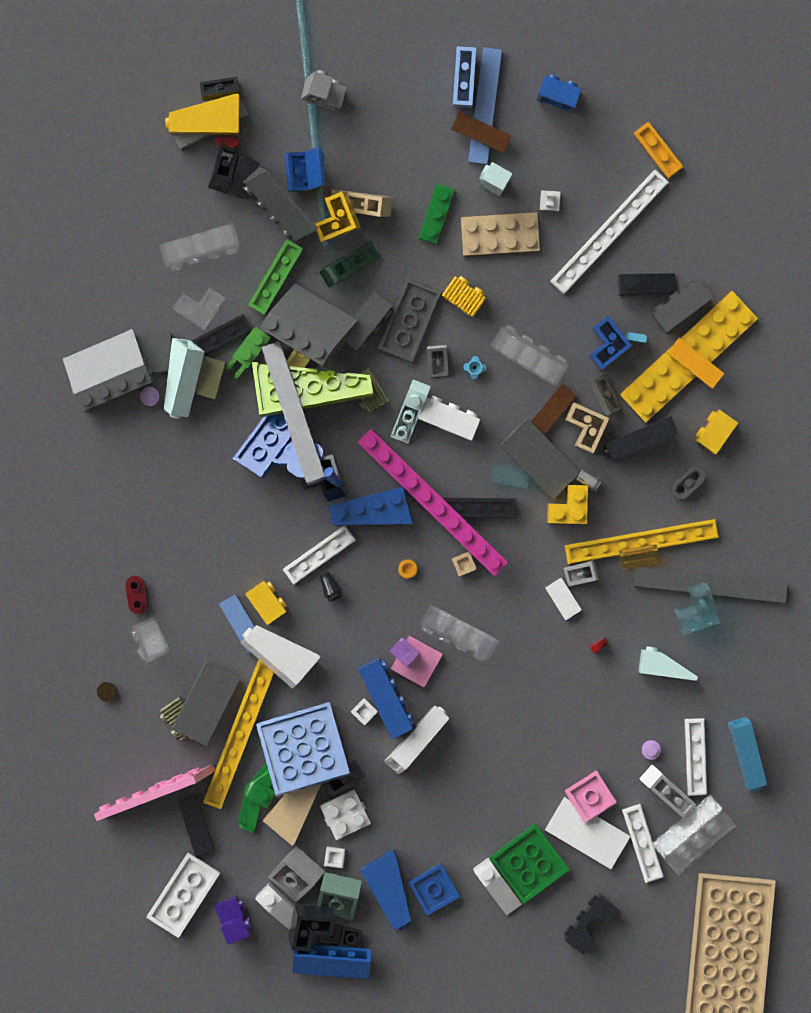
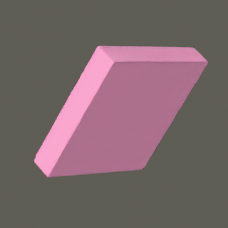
(422, 666)
(590, 797)

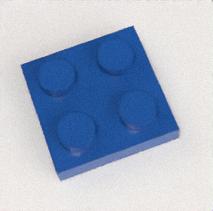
(434, 889)

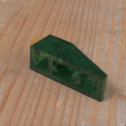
(349, 264)

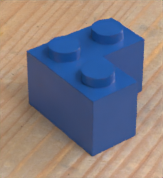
(613, 343)

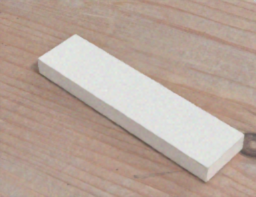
(319, 554)
(695, 757)
(642, 843)

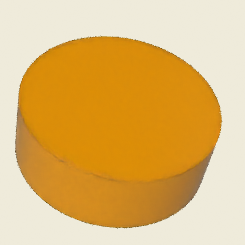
(407, 569)

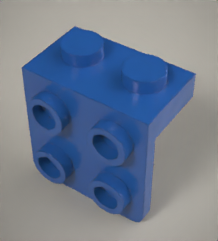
(305, 170)

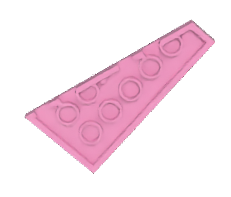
(158, 790)

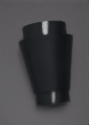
(330, 587)

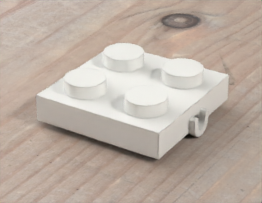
(345, 814)

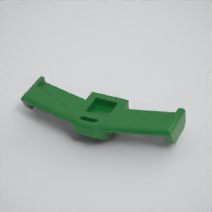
(256, 794)

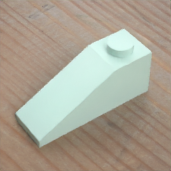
(659, 664)

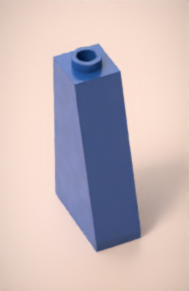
(387, 886)

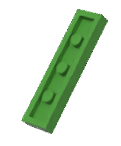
(275, 276)

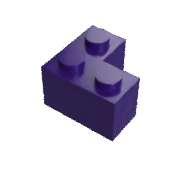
(233, 920)

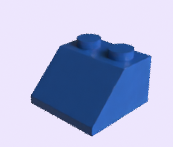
(559, 93)

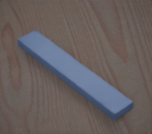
(485, 99)

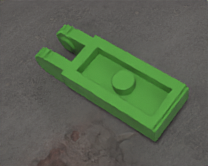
(248, 351)

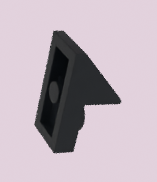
(338, 785)

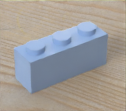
(464, 77)

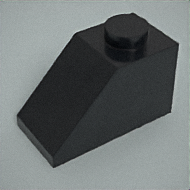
(223, 169)

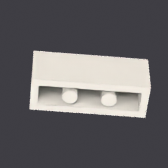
(449, 418)

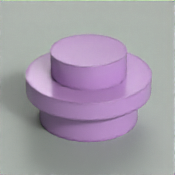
(149, 396)
(651, 749)

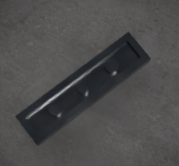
(483, 506)

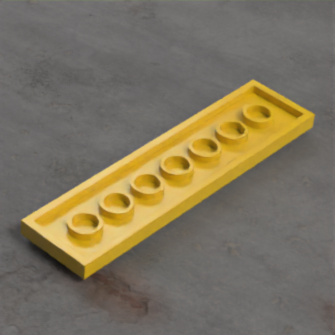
(707, 337)

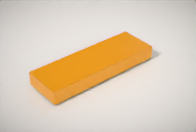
(658, 150)
(695, 363)

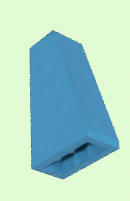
(747, 753)

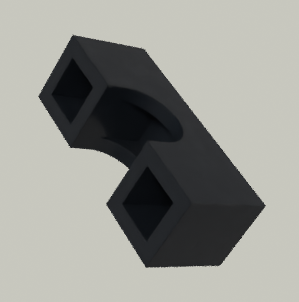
(598, 908)

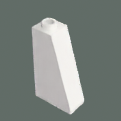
(279, 654)
(417, 739)

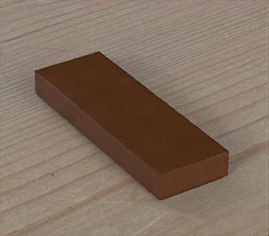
(481, 132)
(553, 409)

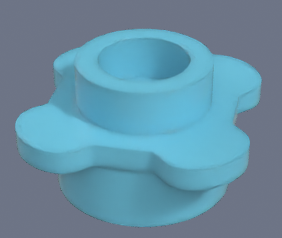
(474, 372)

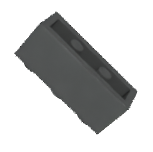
(681, 305)
(368, 318)

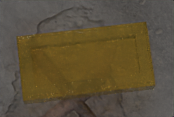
(638, 556)

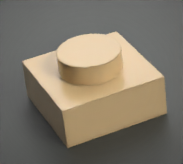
(464, 563)

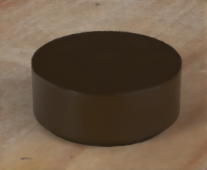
(106, 691)

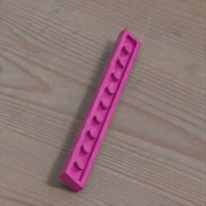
(433, 502)

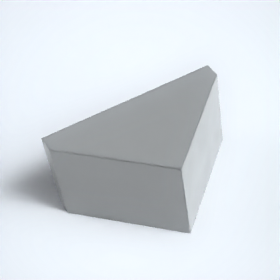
(437, 361)
(581, 573)

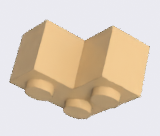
(591, 424)

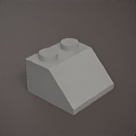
(296, 874)

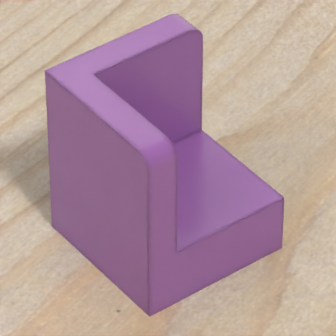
(404, 651)

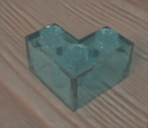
(700, 613)

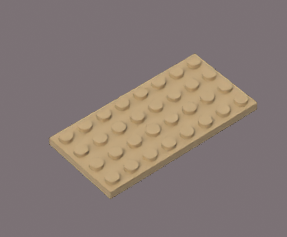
(730, 944)

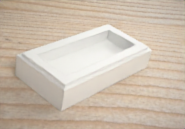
(563, 598)

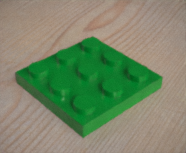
(529, 863)

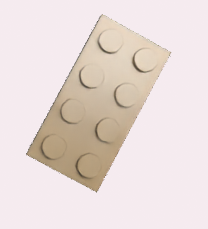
(500, 234)

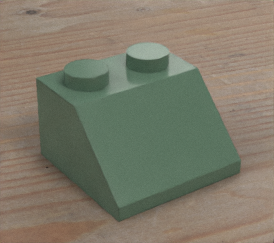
(340, 894)

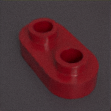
(136, 594)

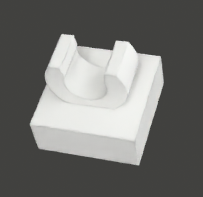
(550, 201)

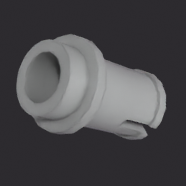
(589, 480)

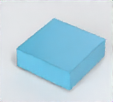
(634, 337)

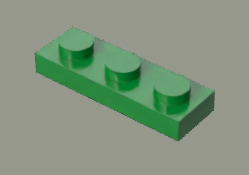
(436, 213)

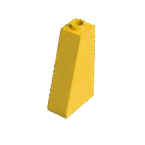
(208, 118)

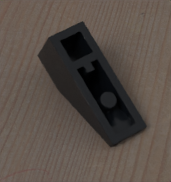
(646, 283)

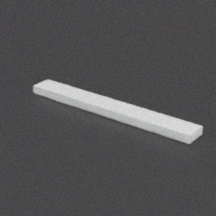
(609, 232)

